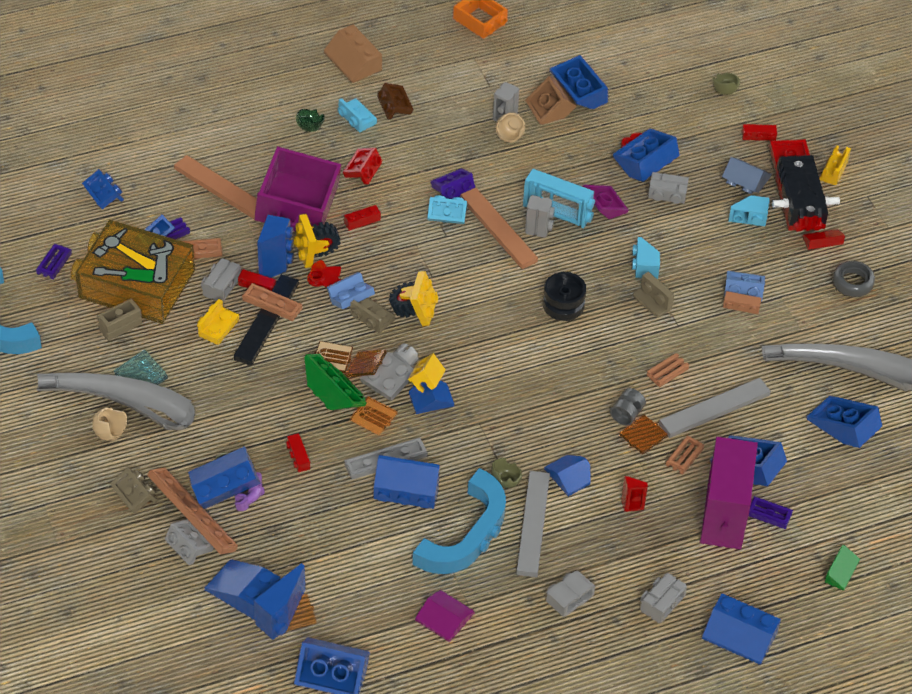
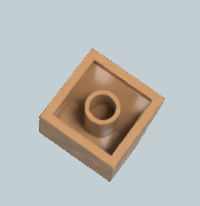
(550, 102)

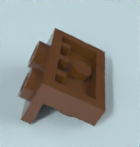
(394, 100)

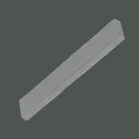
(714, 407)
(533, 524)

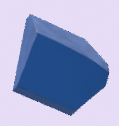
(431, 399)
(570, 473)

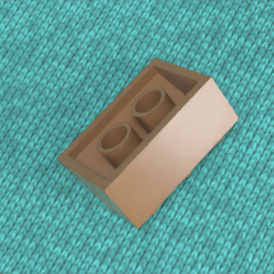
(354, 54)

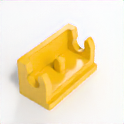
(835, 166)
(428, 371)

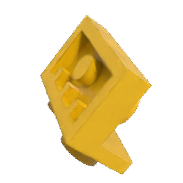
(217, 323)

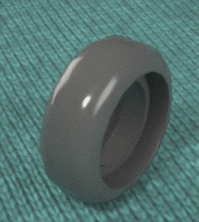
(857, 268)

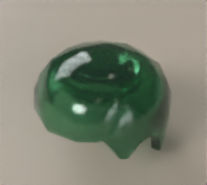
(309, 120)

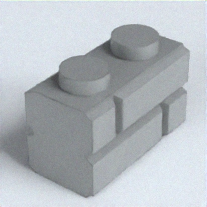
(505, 100)
(668, 188)
(539, 216)
(221, 280)
(663, 597)

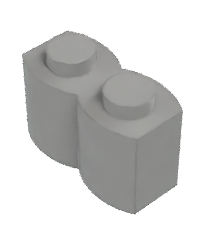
(570, 593)

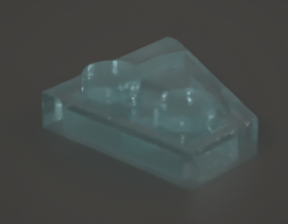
(142, 368)

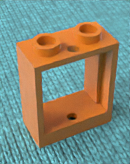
(465, 7)

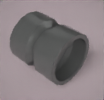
(627, 406)

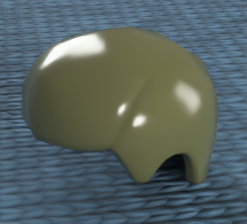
(726, 83)
(507, 474)

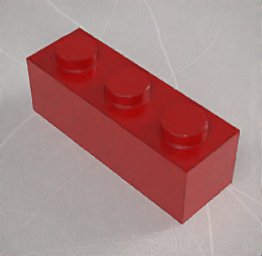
(759, 132)
(362, 217)
(246, 278)
(298, 453)

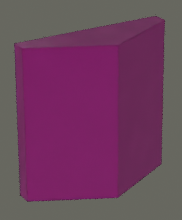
(607, 201)
(444, 615)

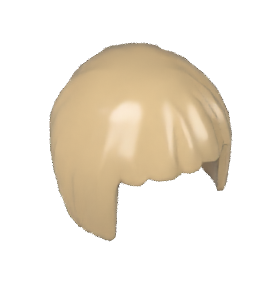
(510, 127)
(109, 423)

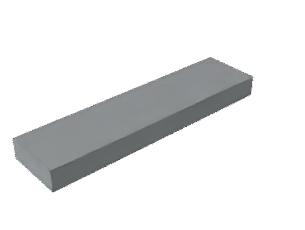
(367, 463)

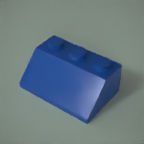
(581, 82)
(647, 154)
(275, 246)
(223, 478)
(406, 482)
(741, 629)
(331, 667)

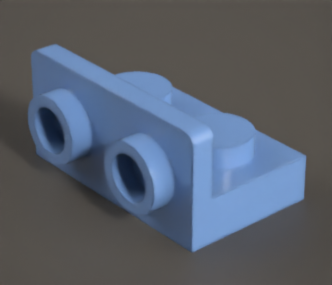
(745, 284)
(349, 289)

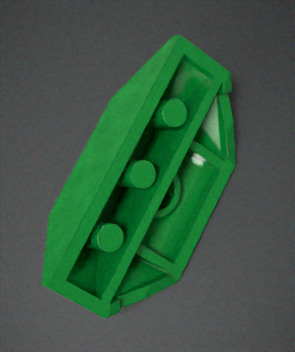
(331, 384)

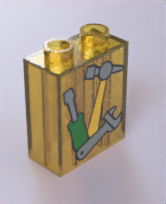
(134, 265)

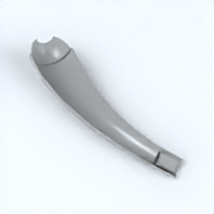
(877, 364)
(128, 392)

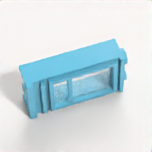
(570, 200)

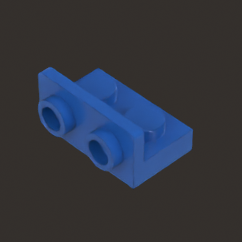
(102, 189)

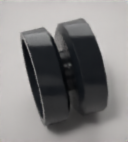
(564, 296)

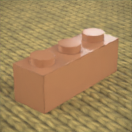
(742, 302)

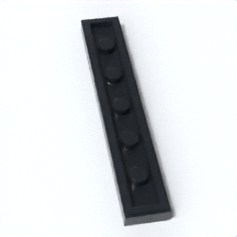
(263, 324)

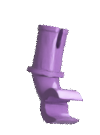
(243, 501)

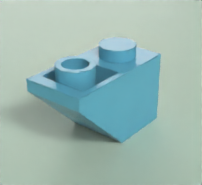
(750, 210)
(646, 259)

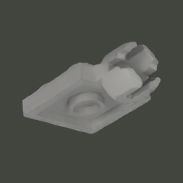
(393, 372)

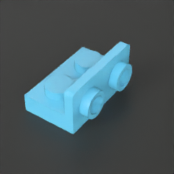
(356, 114)
(447, 209)

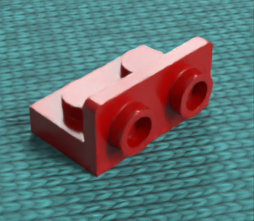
(363, 164)

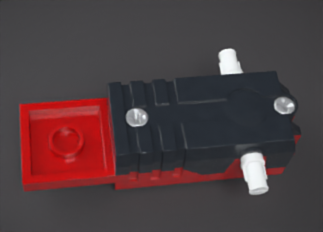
(799, 186)

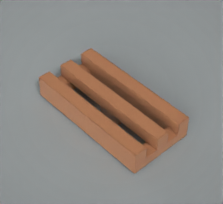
(665, 367)
(677, 465)

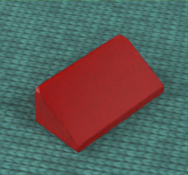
(823, 239)
(633, 494)

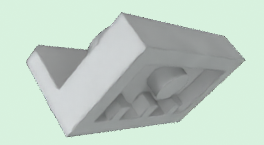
(187, 541)

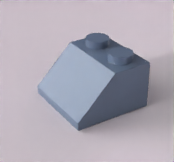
(746, 175)

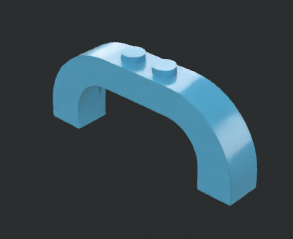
(18, 339)
(458, 557)

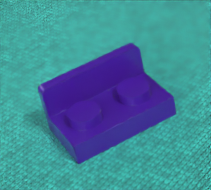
(454, 183)

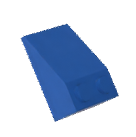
(847, 420)
(769, 459)
(241, 584)
(278, 603)

